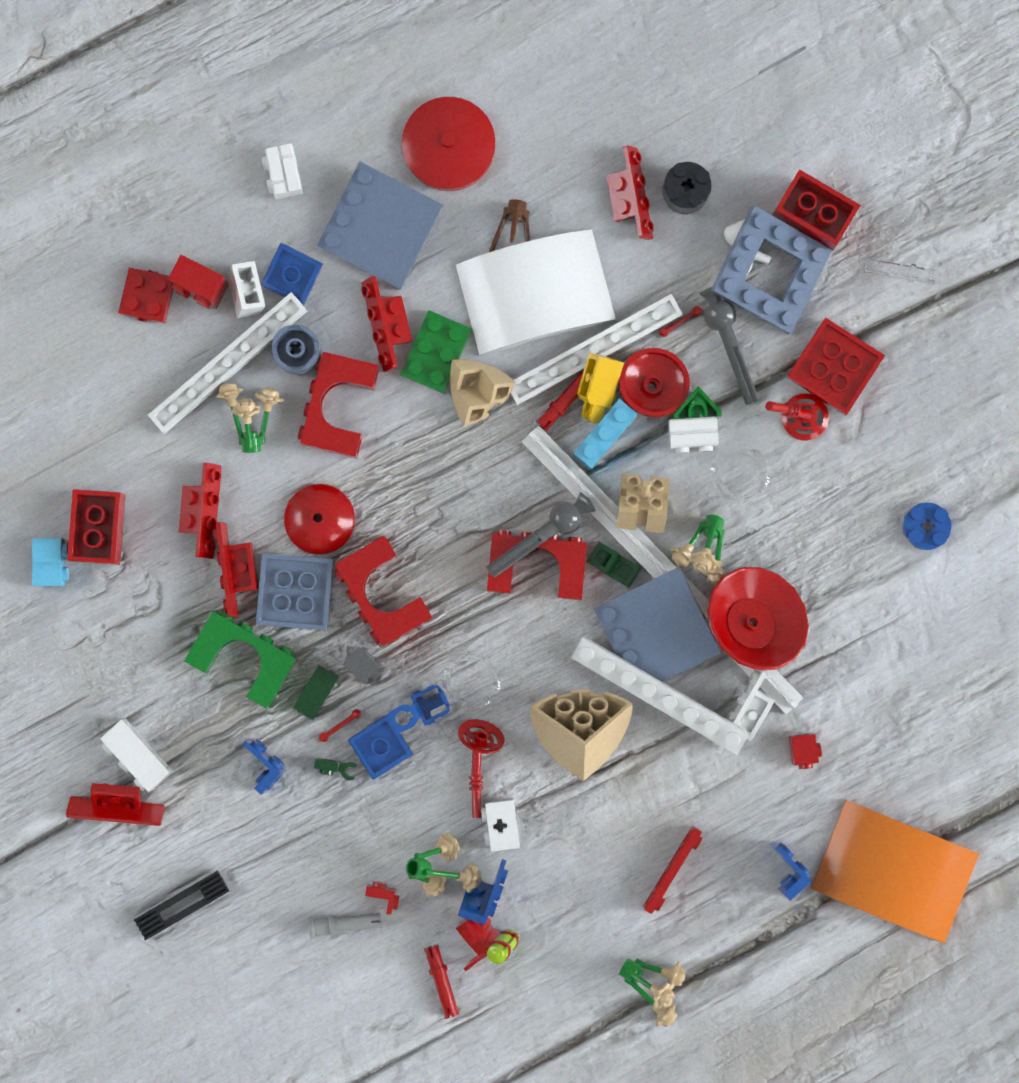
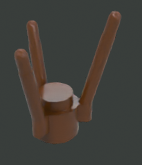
(514, 212)

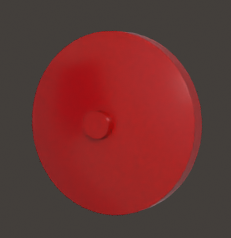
(448, 143)

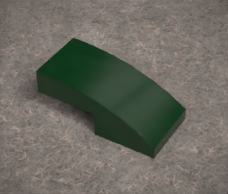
(613, 564)
(315, 692)

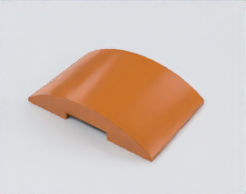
(894, 871)

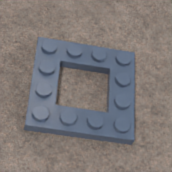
(730, 280)

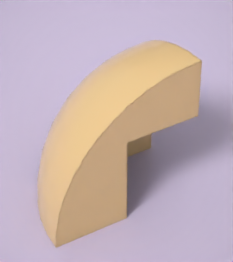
(477, 389)

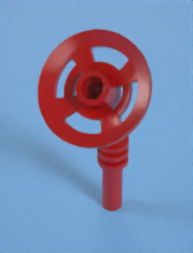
(794, 410)
(478, 744)

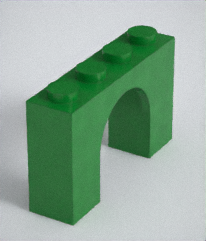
(275, 662)

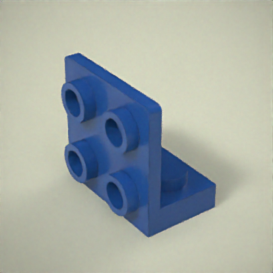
(268, 777)
(795, 883)
(480, 902)

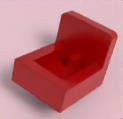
(380, 890)

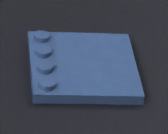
(380, 225)
(659, 626)

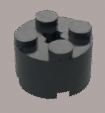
(673, 188)

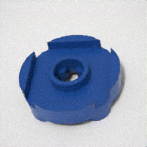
(918, 515)

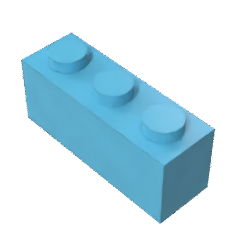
(605, 434)

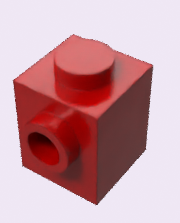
(804, 750)

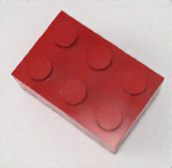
(816, 210)
(96, 527)

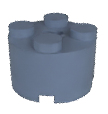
(300, 337)

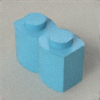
(49, 562)

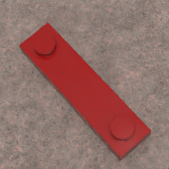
(655, 899)

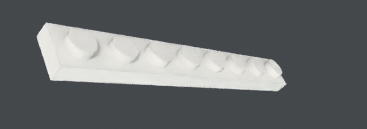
(603, 344)
(226, 363)
(660, 695)

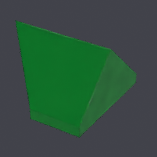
(698, 406)

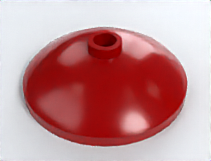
(664, 372)
(331, 531)

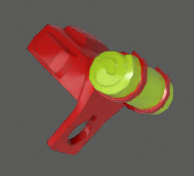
(487, 941)

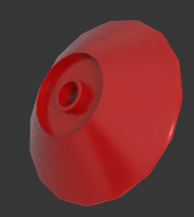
(770, 605)

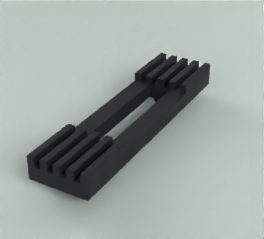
(152, 922)

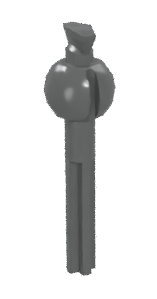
(721, 316)
(564, 518)

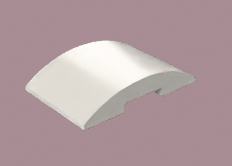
(535, 290)

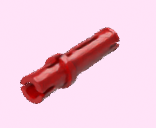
(560, 405)
(438, 971)

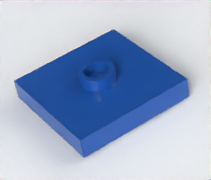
(292, 273)
(380, 747)

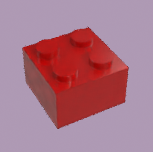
(198, 281)

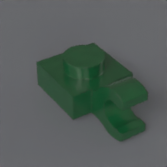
(328, 767)

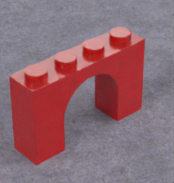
(332, 372)
(569, 555)
(355, 572)

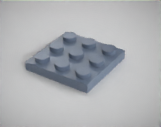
(294, 591)

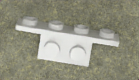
(751, 707)

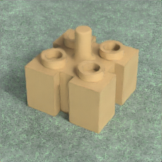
(643, 503)

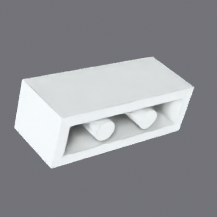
(135, 755)

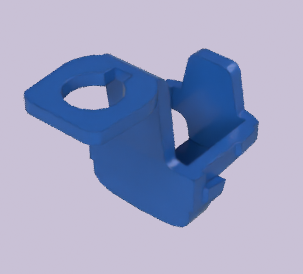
(421, 709)

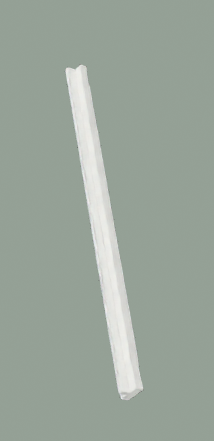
(636, 543)

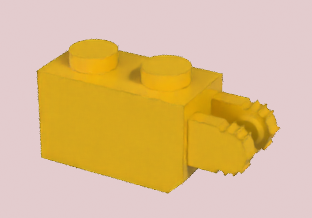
(598, 385)

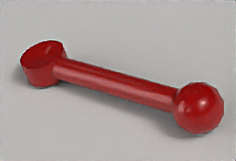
(695, 311)
(323, 737)

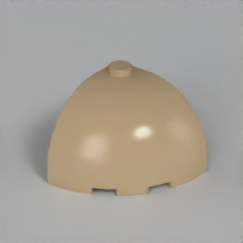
(581, 728)

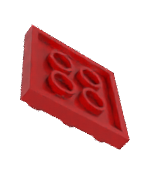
(835, 366)

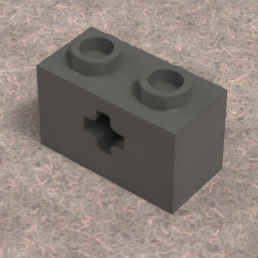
(363, 666)

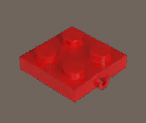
(146, 296)

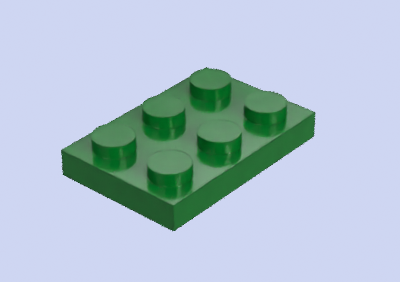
(434, 349)

